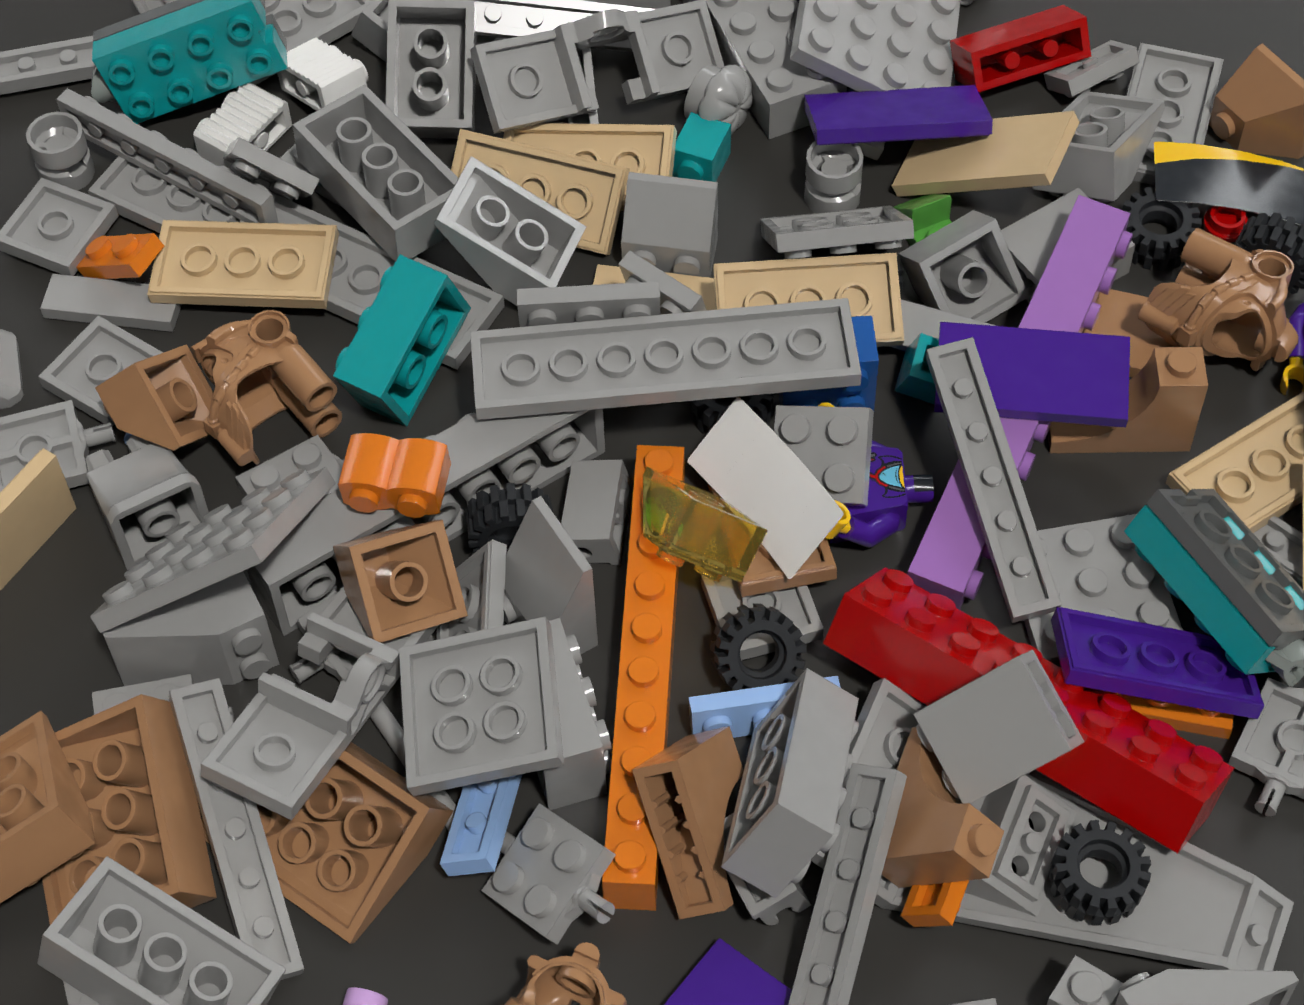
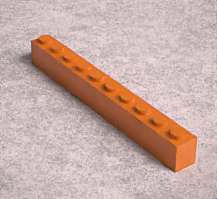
(641, 696)

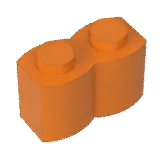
(394, 474)

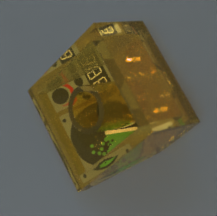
(698, 528)

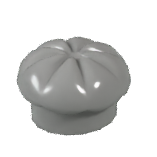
(720, 95)

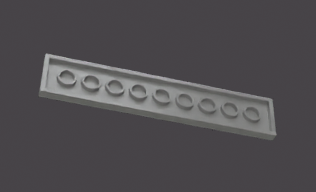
(358, 256)

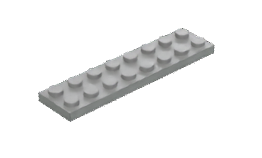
(664, 358)

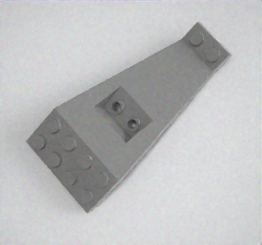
(1192, 911)

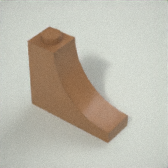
(1161, 410)
(686, 806)
(932, 833)

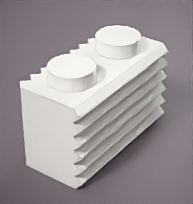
(321, 74)
(243, 114)

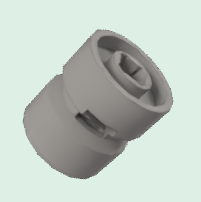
(60, 150)
(833, 177)

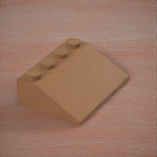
(138, 803)
(40, 806)
(352, 842)

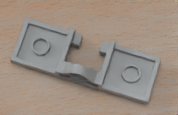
(542, 80)
(292, 738)

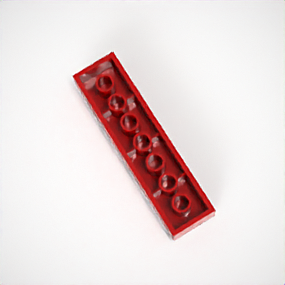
(1125, 765)

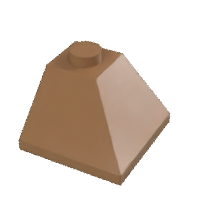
(1262, 107)
(160, 399)
(401, 580)

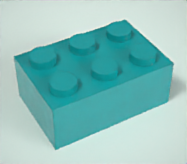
(402, 339)

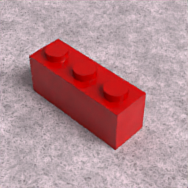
(1020, 48)

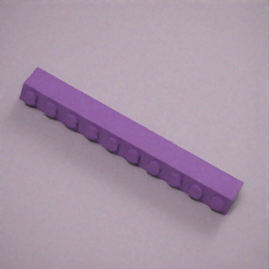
(1062, 302)

